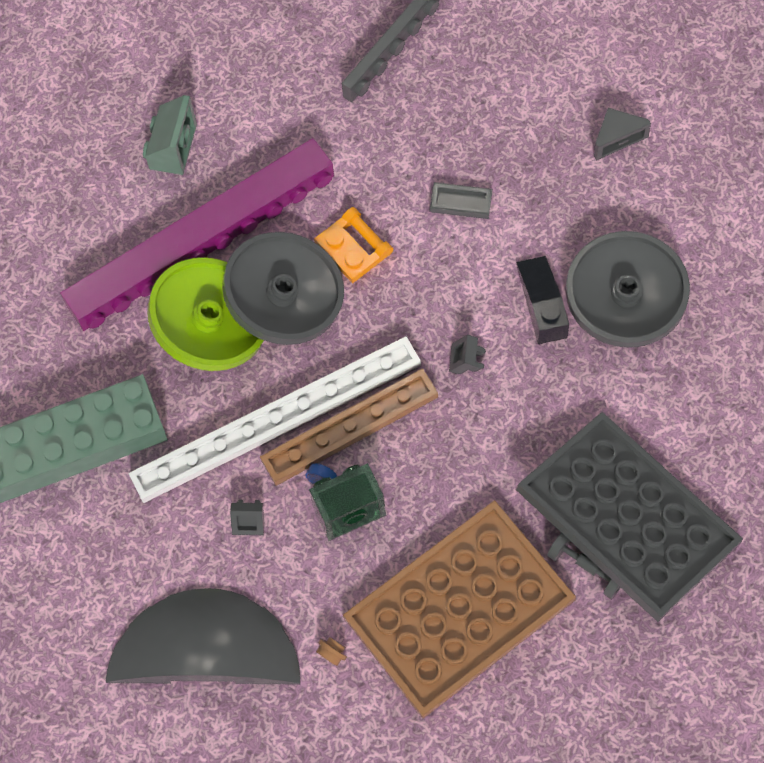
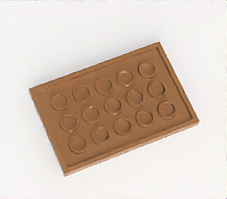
(459, 608)

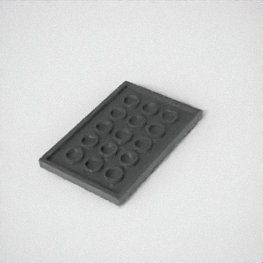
(629, 516)

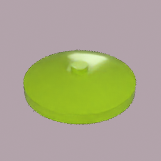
(193, 319)

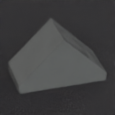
(619, 132)

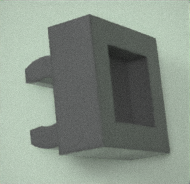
(464, 355)
(247, 518)

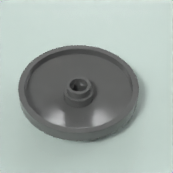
(283, 288)
(627, 289)

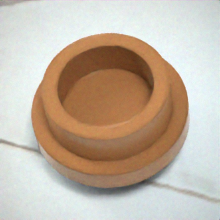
(331, 650)

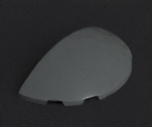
(205, 638)

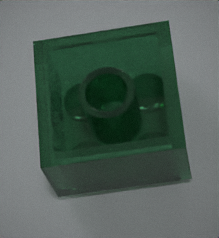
(347, 501)

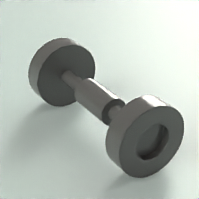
(560, 546)

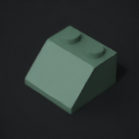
(171, 136)

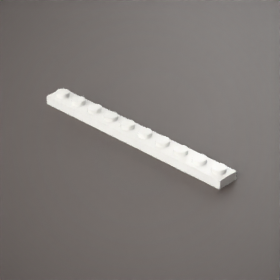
(274, 419)

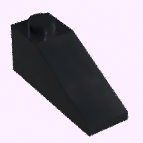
(543, 300)

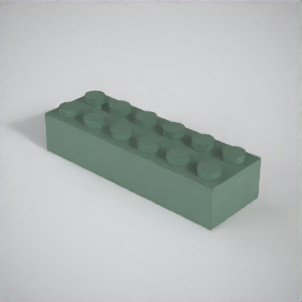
(77, 437)

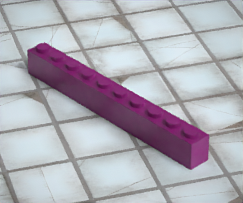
(199, 233)

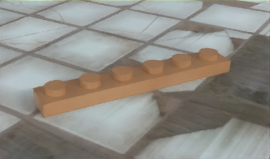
(349, 427)

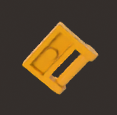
(346, 252)

